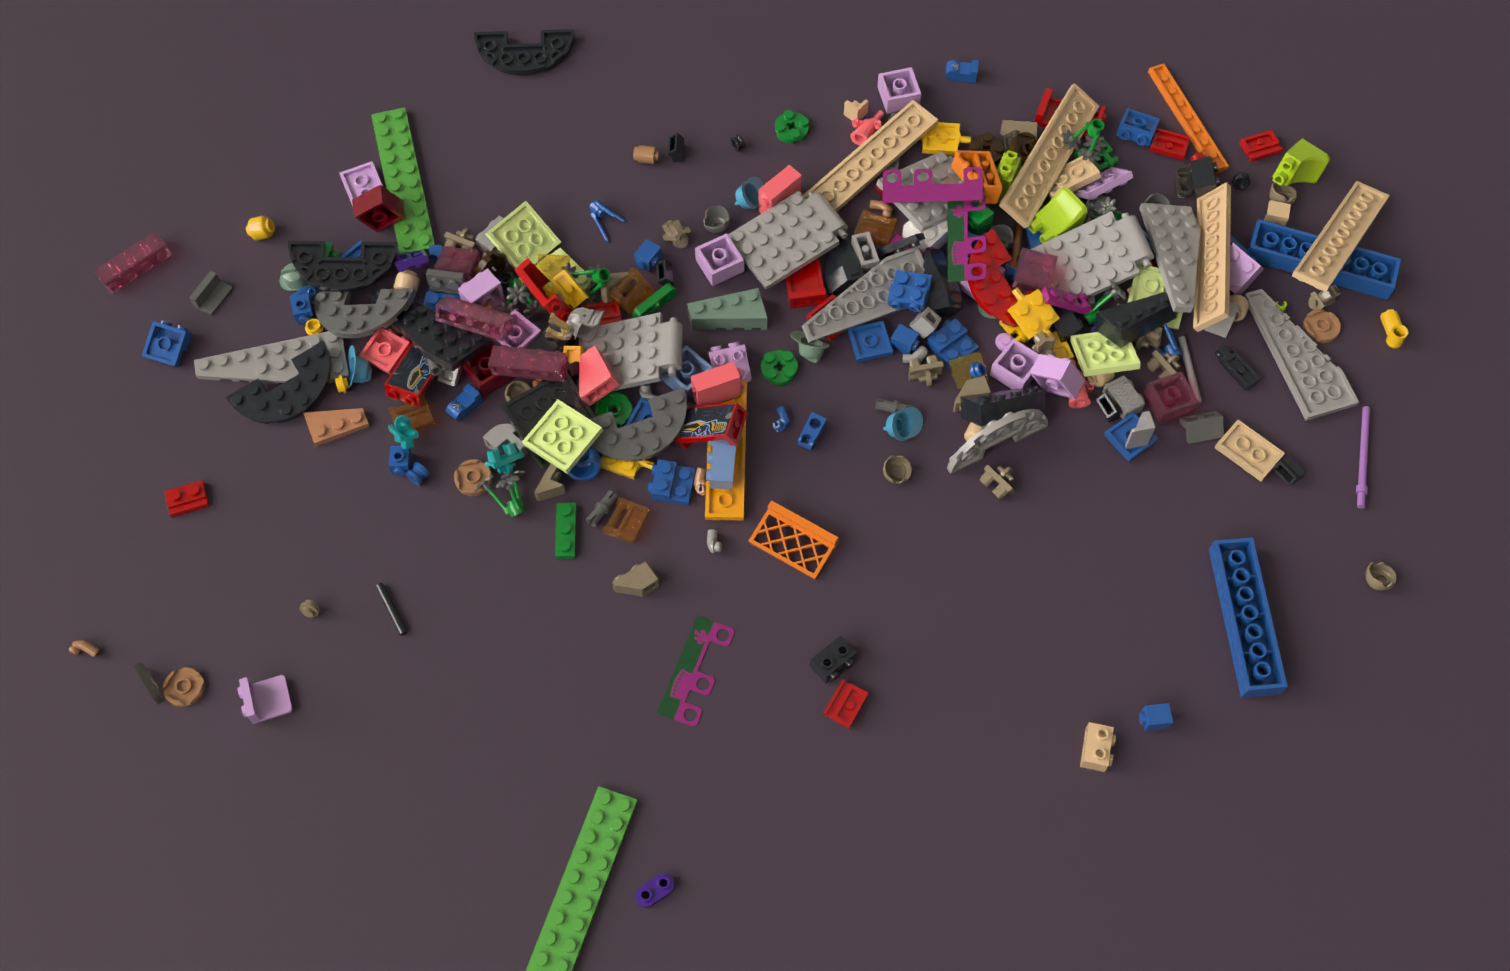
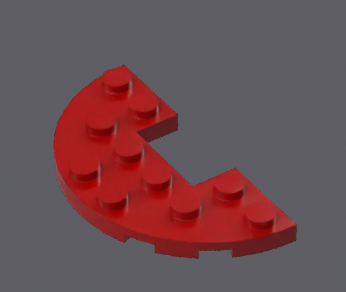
(993, 291)

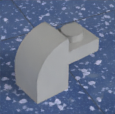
(925, 322)
(501, 435)

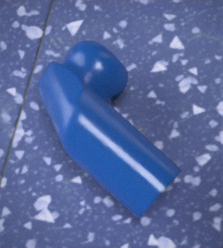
(310, 290)
(783, 420)

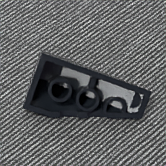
(841, 267)
(944, 296)

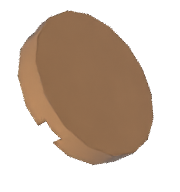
(1321, 326)
(470, 475)
(184, 687)

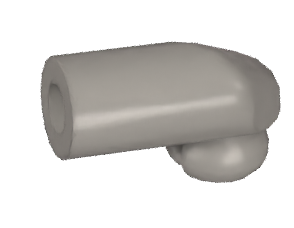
(920, 353)
(646, 392)
(712, 543)

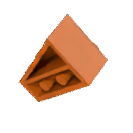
(983, 159)

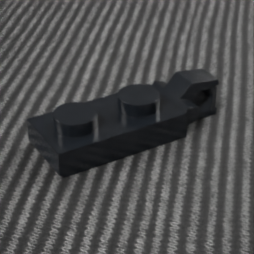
(1237, 367)

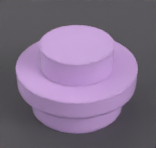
(1003, 340)

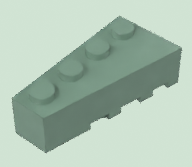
(729, 312)

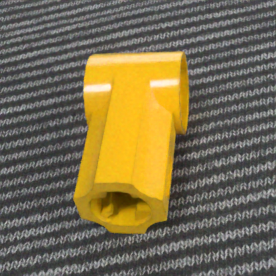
(1394, 329)

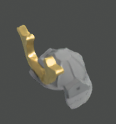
(580, 323)

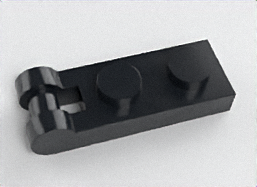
(899, 246)

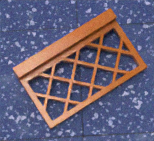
(802, 525)

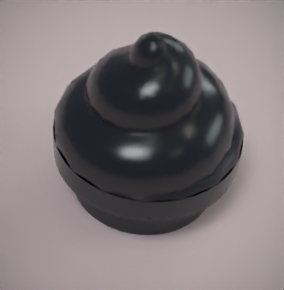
(1241, 180)

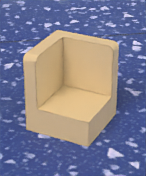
(855, 109)
(1277, 213)

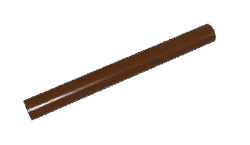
(1016, 245)

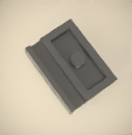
(444, 281)

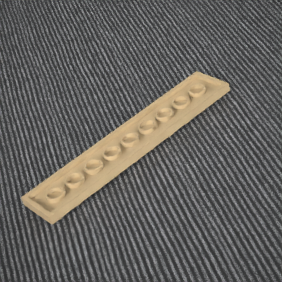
(875, 155)
(1047, 157)
(1340, 236)
(1213, 263)

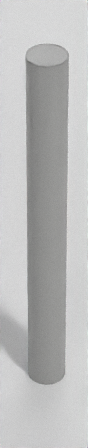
(1189, 368)

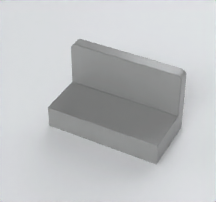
(1142, 433)

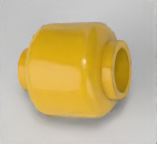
(260, 228)

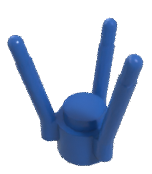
(600, 210)
(1171, 348)

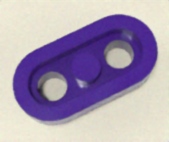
(656, 892)

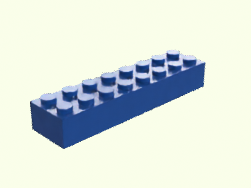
(1285, 248)
(1247, 618)

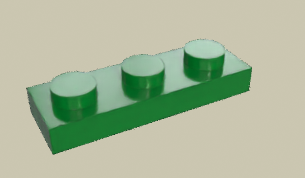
(565, 531)

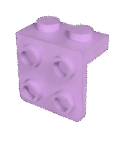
(734, 353)
(264, 698)

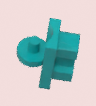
(403, 431)
(504, 461)

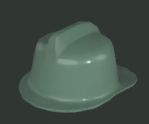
(291, 280)
(810, 351)

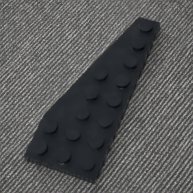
(436, 340)

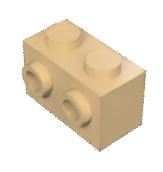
(1097, 747)

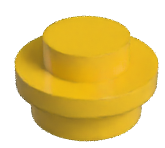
(313, 326)
(342, 384)

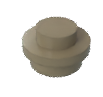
(310, 608)

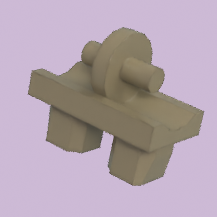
(675, 233)
(462, 241)
(1321, 299)
(1150, 339)
(1043, 344)
(1158, 361)
(925, 372)
(1003, 487)

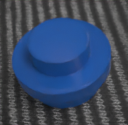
(977, 370)

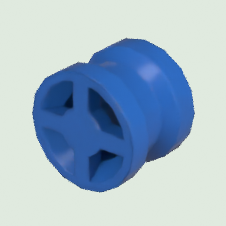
(417, 474)

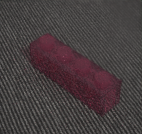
(132, 262)
(474, 318)
(528, 363)

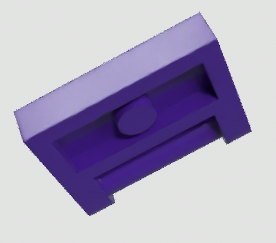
(415, 258)

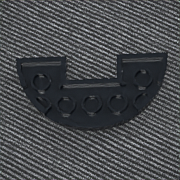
(524, 58)
(342, 273)
(291, 397)

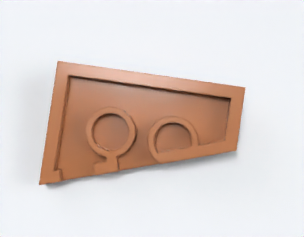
(334, 424)

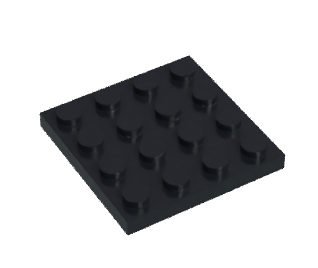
(533, 404)

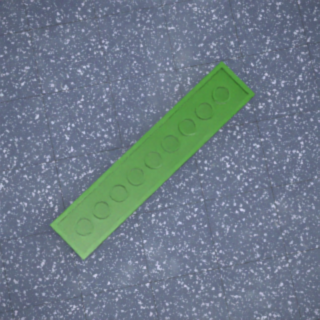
(403, 179)
(583, 882)

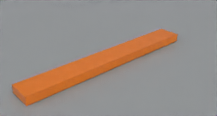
(1186, 115)

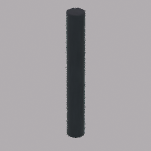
(391, 609)

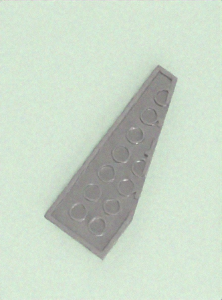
(1176, 247)
(863, 299)
(271, 361)
(1310, 375)

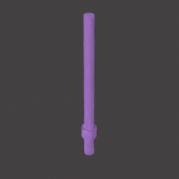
(1362, 488)

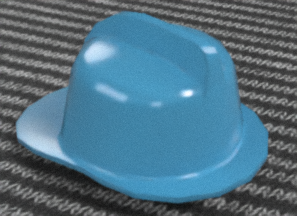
(748, 193)
(358, 367)
(904, 423)

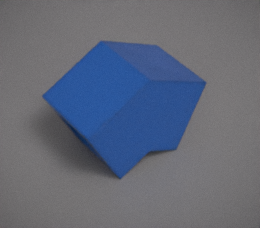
(434, 252)

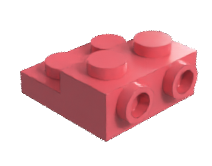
(385, 349)

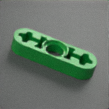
(655, 301)

